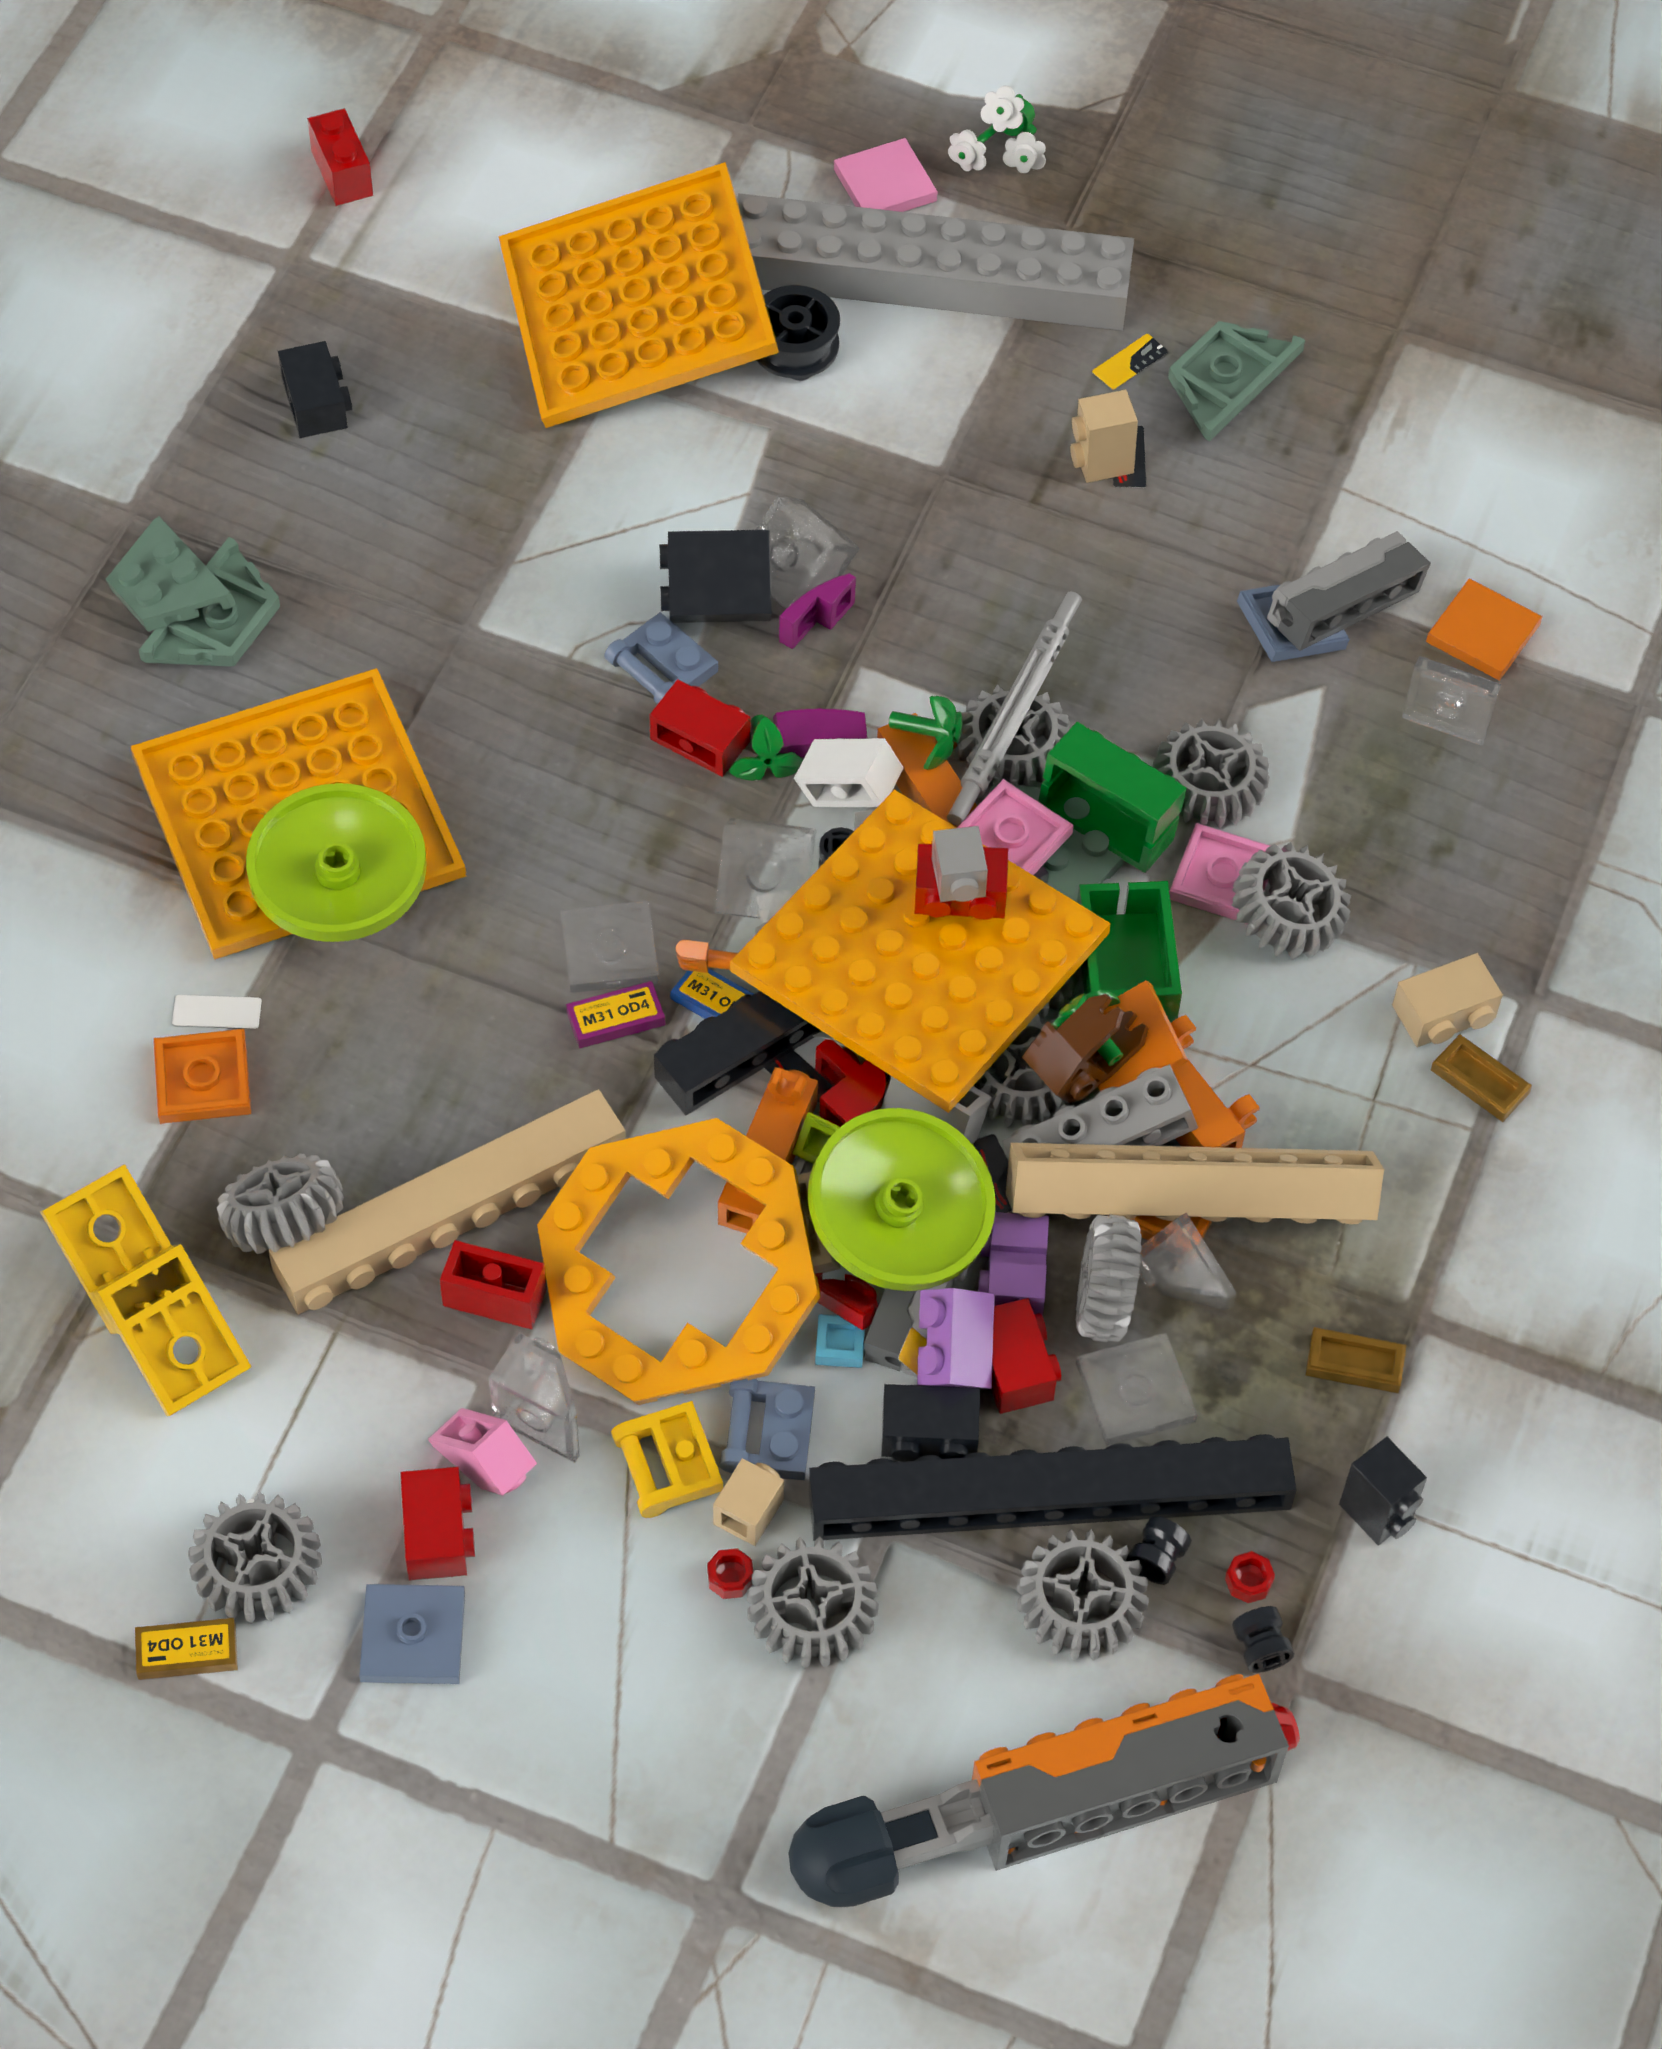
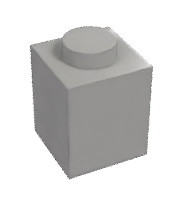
(959, 864)

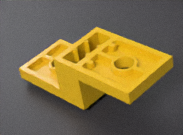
(146, 1290)

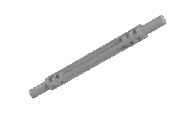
(1014, 708)

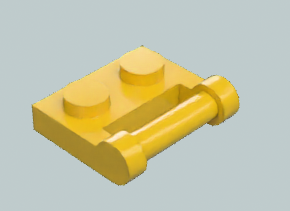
(682, 1452)

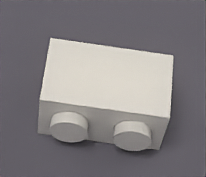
(848, 772)

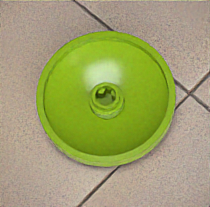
(336, 862)
(901, 1199)

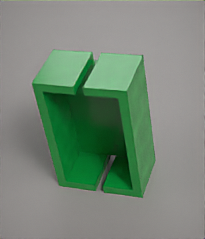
(1125, 795)
(1138, 944)

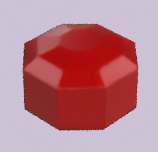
(730, 1573)
(1250, 1577)

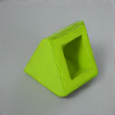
(813, 1137)

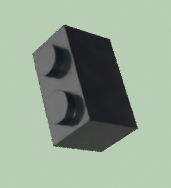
(314, 389)
(929, 1421)
(1383, 1491)

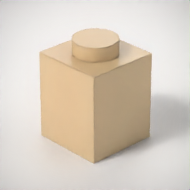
(749, 1501)

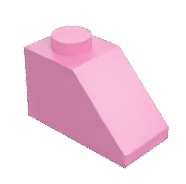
(484, 1450)

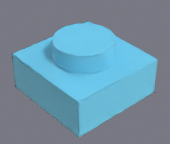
(838, 1342)

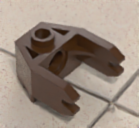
(1069, 1055)

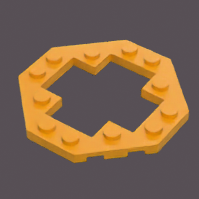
(694, 1359)

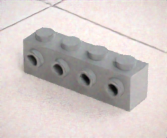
(1137, 1113)

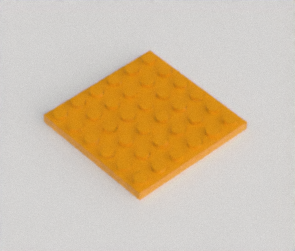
(637, 295)
(228, 772)
(907, 988)

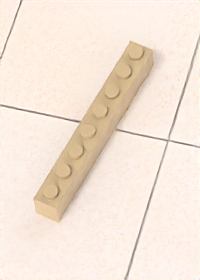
(1193, 1181)
(443, 1203)

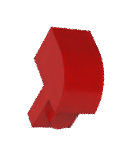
(855, 1086)

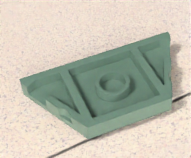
(1228, 372)
(165, 579)
(218, 634)
(1081, 857)

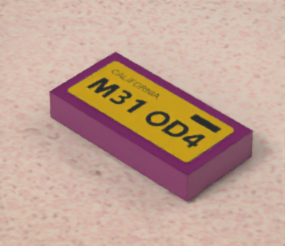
(615, 1014)

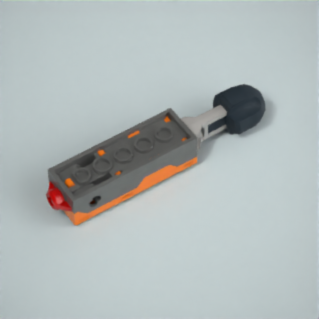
(1056, 1791)

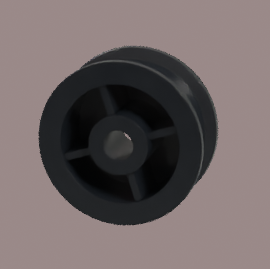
(804, 330)

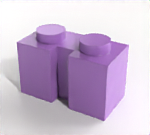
(1016, 1260)
(957, 1338)

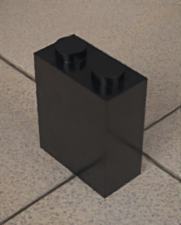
(717, 576)

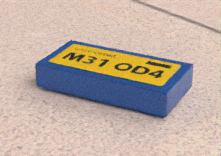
(706, 993)

